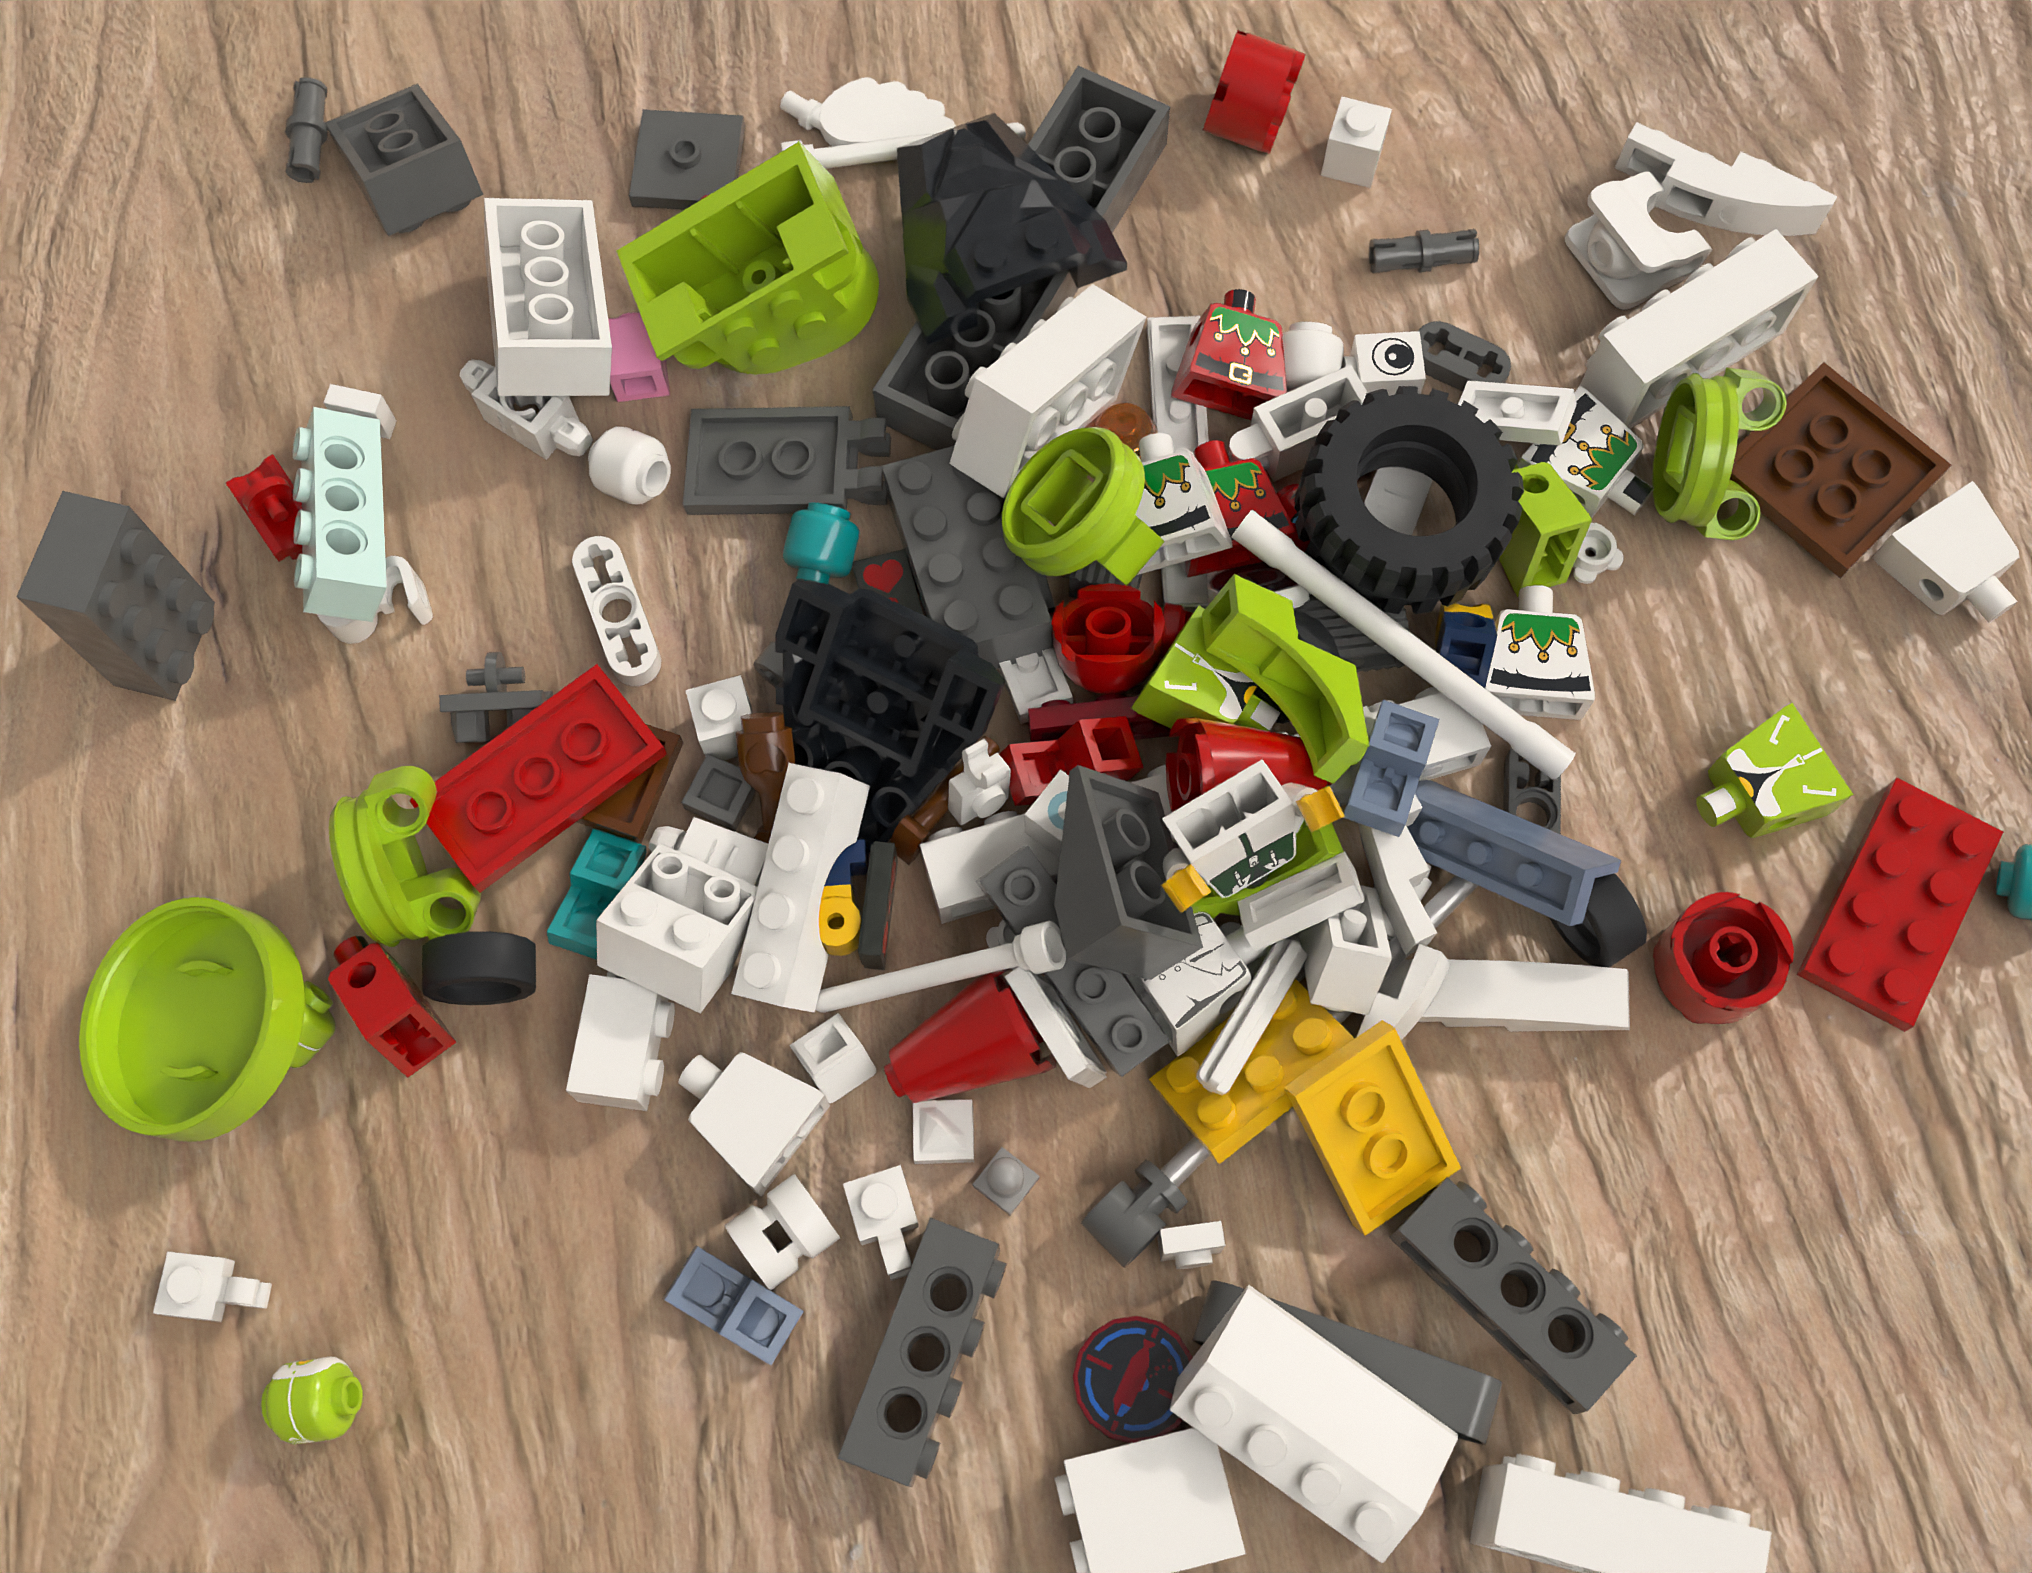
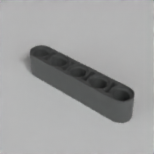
(1444, 1389)

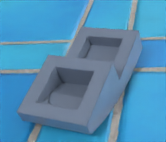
(1391, 768)
(733, 1305)

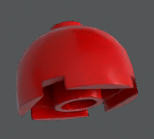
(1108, 638)

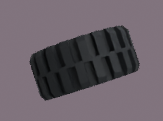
(1437, 441)

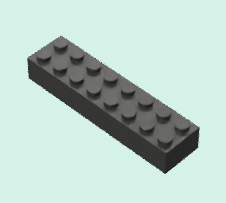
(1104, 147)

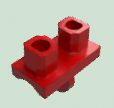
(270, 506)

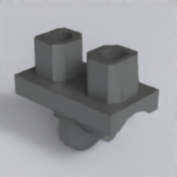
(471, 711)

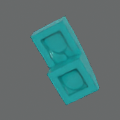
(596, 880)

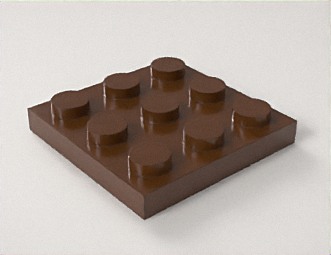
(1835, 470)

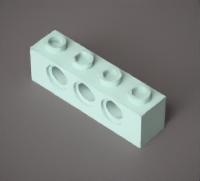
(340, 515)

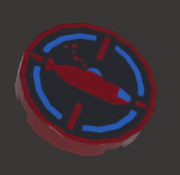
(1129, 1378)

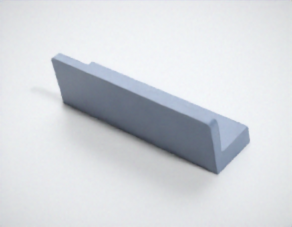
(1507, 853)

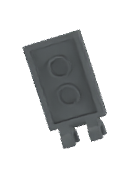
(781, 460)

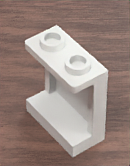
(1151, 1506)

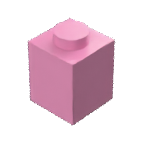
(634, 365)

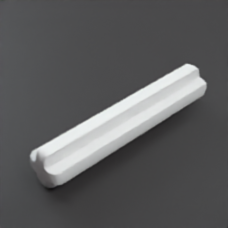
(1251, 1016)

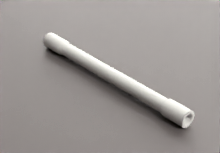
(1524, 736)

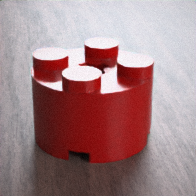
(1253, 91)
(1715, 927)

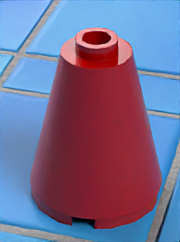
(1216, 751)
(968, 1044)

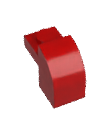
(1093, 743)

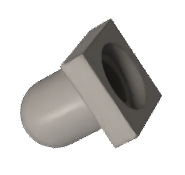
(1006, 1181)

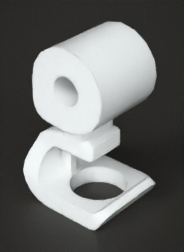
(397, 571)

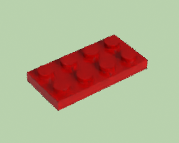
(540, 777)
(1900, 904)

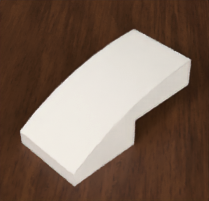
(1416, 995)

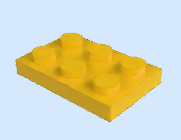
(1291, 1045)
(1373, 1127)

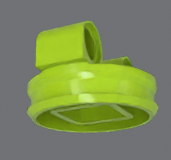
(1699, 450)
(1087, 516)
(384, 866)

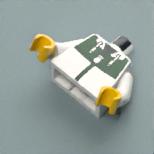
(1240, 833)

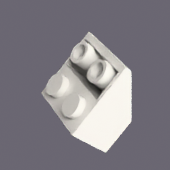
(676, 927)

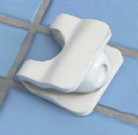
(1626, 249)

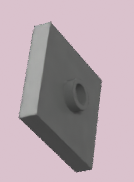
(684, 157)

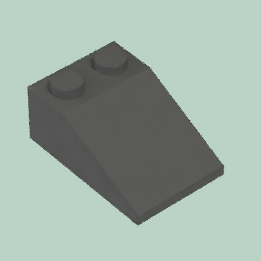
(405, 159)
(1112, 880)

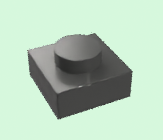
(719, 793)

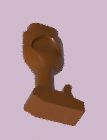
(764, 756)
(916, 828)

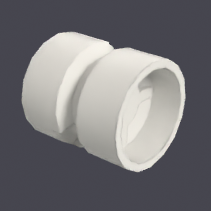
(801, 1220)

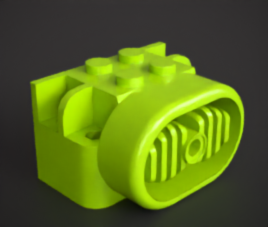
(755, 272)

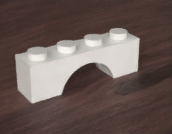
(783, 945)

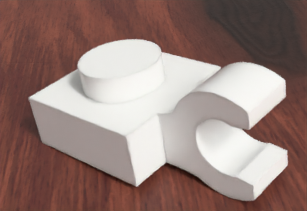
(981, 786)
(881, 1213)
(202, 1286)

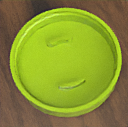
(191, 1020)

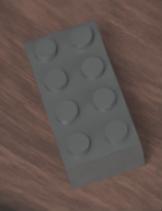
(962, 560)
(117, 596)

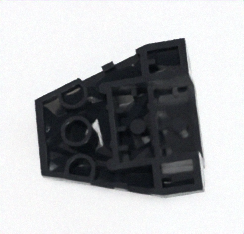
(989, 220)
(879, 696)

